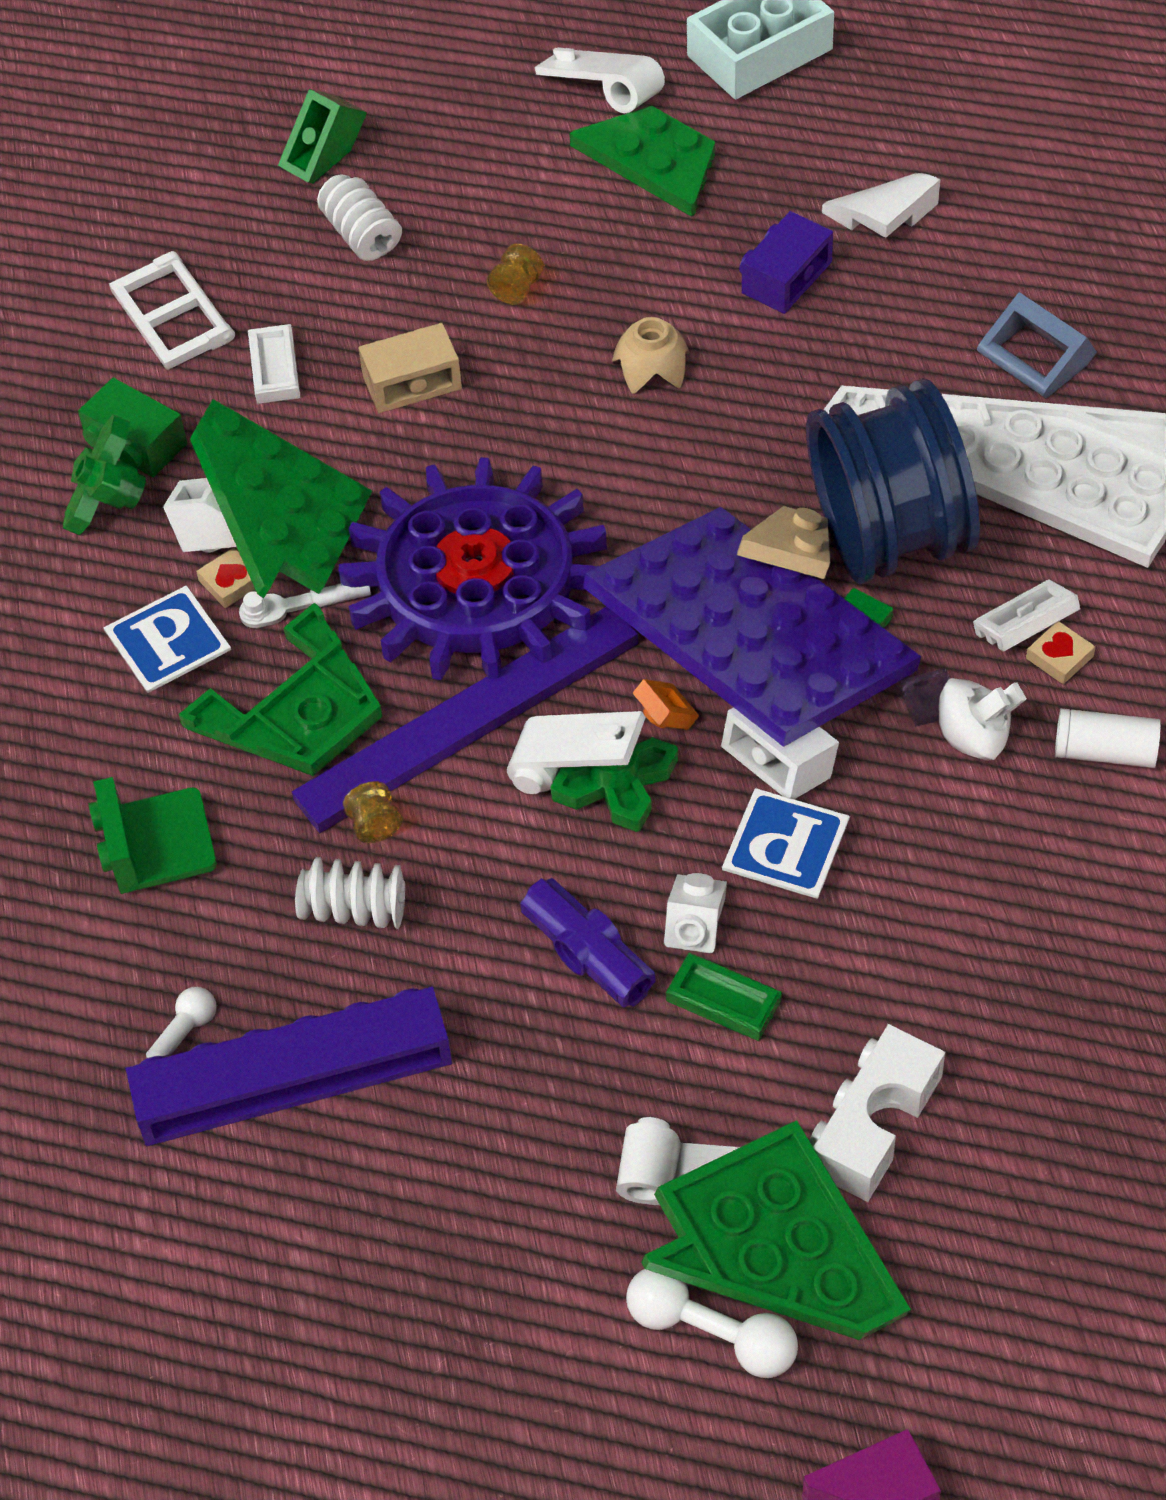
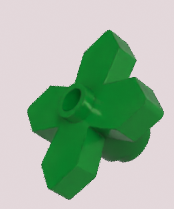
(103, 477)
(618, 784)

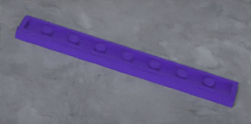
(466, 717)

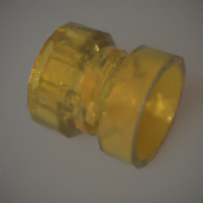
(515, 274)

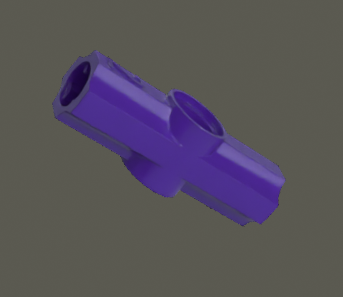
(587, 942)

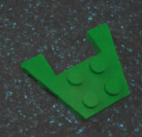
(306, 716)

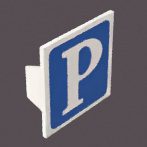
(167, 639)
(786, 843)

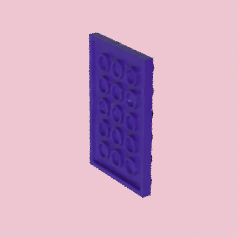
(751, 630)

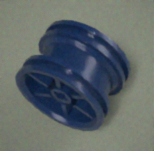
(893, 480)

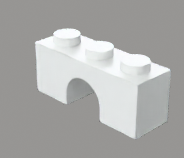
(893, 1074)

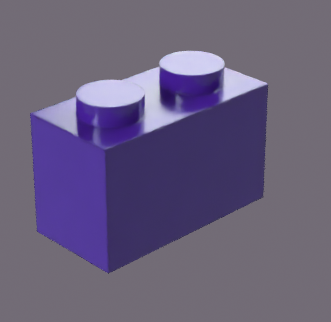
(786, 262)

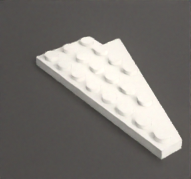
(1062, 465)

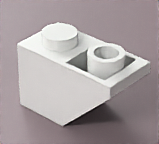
(197, 517)

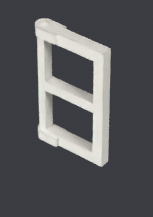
(162, 266)

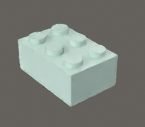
(757, 40)

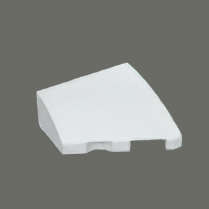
(887, 205)

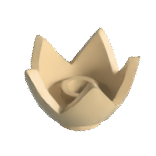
(651, 349)

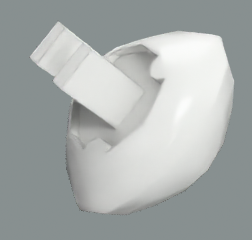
(977, 717)

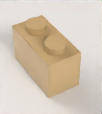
(410, 367)

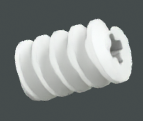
(359, 216)
(350, 894)

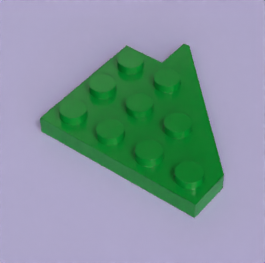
(276, 499)
(778, 1237)

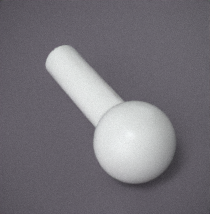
(193, 1009)

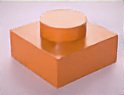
(665, 705)

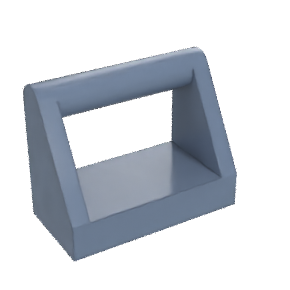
(1023, 313)

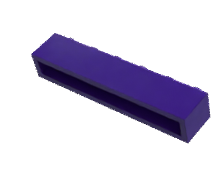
(288, 1065)

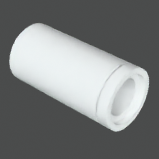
(1107, 738)

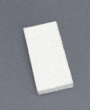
(274, 364)

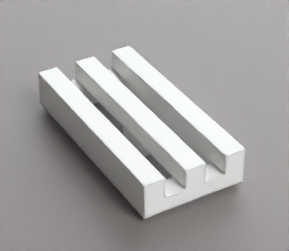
(1026, 614)

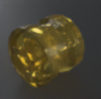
(372, 812)

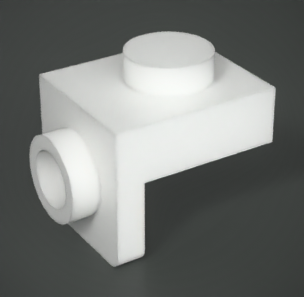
(694, 912)

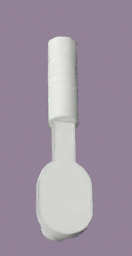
(273, 608)

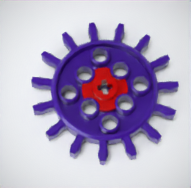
(473, 568)

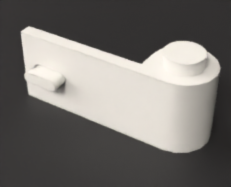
(625, 77)
(571, 742)
(656, 1156)

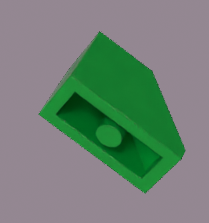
(321, 135)

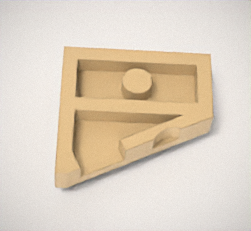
(791, 541)

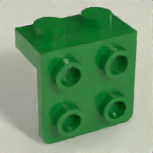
(152, 837)

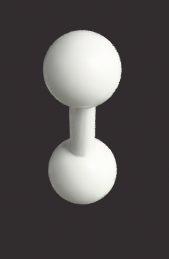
(762, 1343)

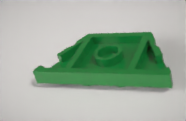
(651, 153)

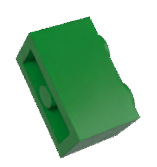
(154, 429)

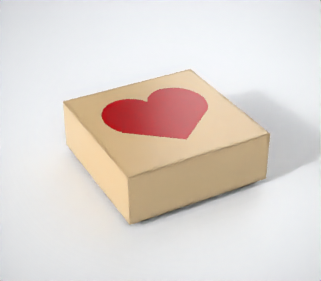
(226, 578)
(1060, 652)

